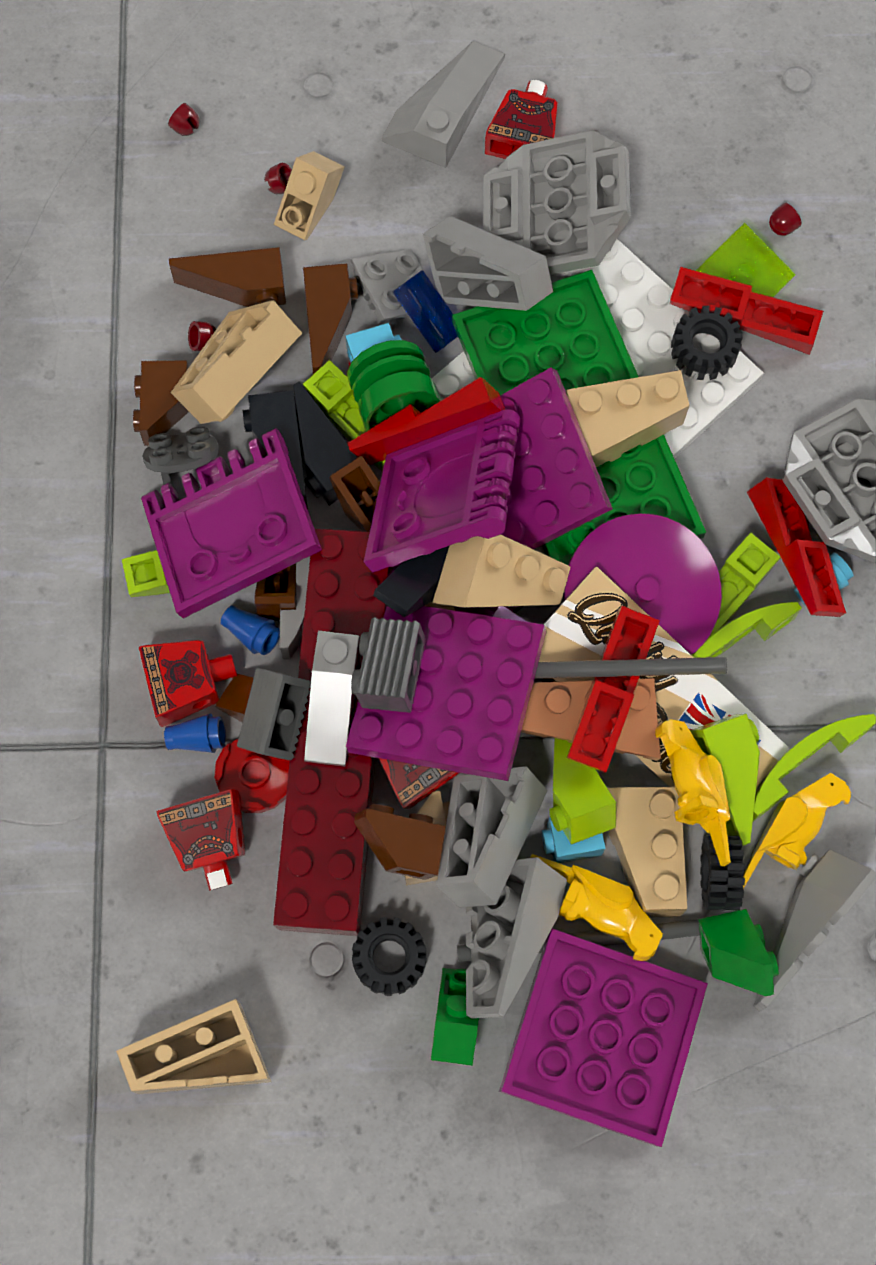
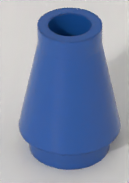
(253, 631)
(198, 734)

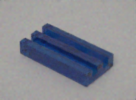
(432, 309)

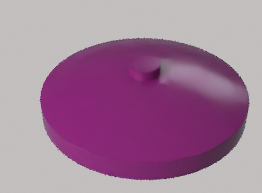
(659, 569)

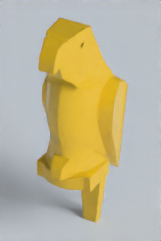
(698, 783)
(797, 823)
(607, 908)

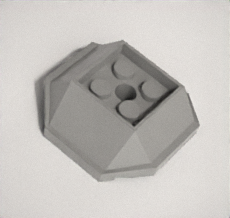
(561, 198)
(824, 473)

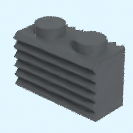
(389, 665)
(274, 714)

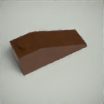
(237, 276)
(328, 308)

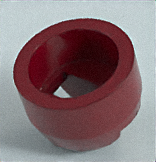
(184, 120)
(278, 178)
(784, 220)
(199, 334)

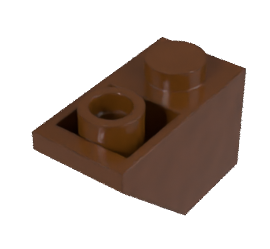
(158, 406)
(402, 843)

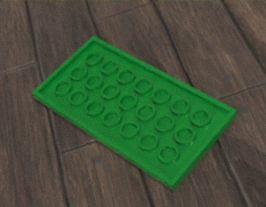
(580, 341)

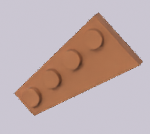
(557, 708)

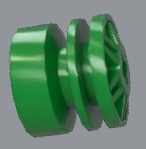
(389, 380)

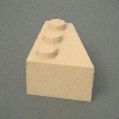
(235, 360)
(628, 412)
(499, 574)
(651, 848)
(196, 1054)

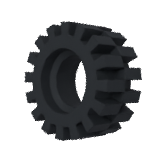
(710, 324)
(722, 884)
(382, 931)

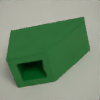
(737, 952)
(454, 1030)

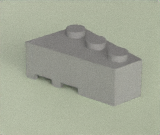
(484, 268)
(485, 834)

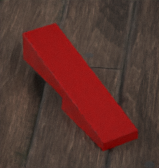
(756, 313)
(412, 426)
(804, 559)
(612, 696)

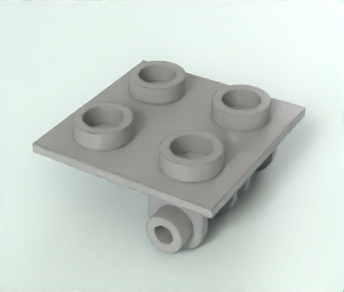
(380, 276)

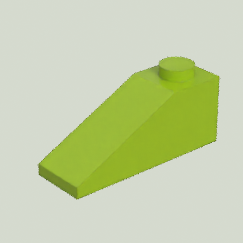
(736, 748)
(580, 798)

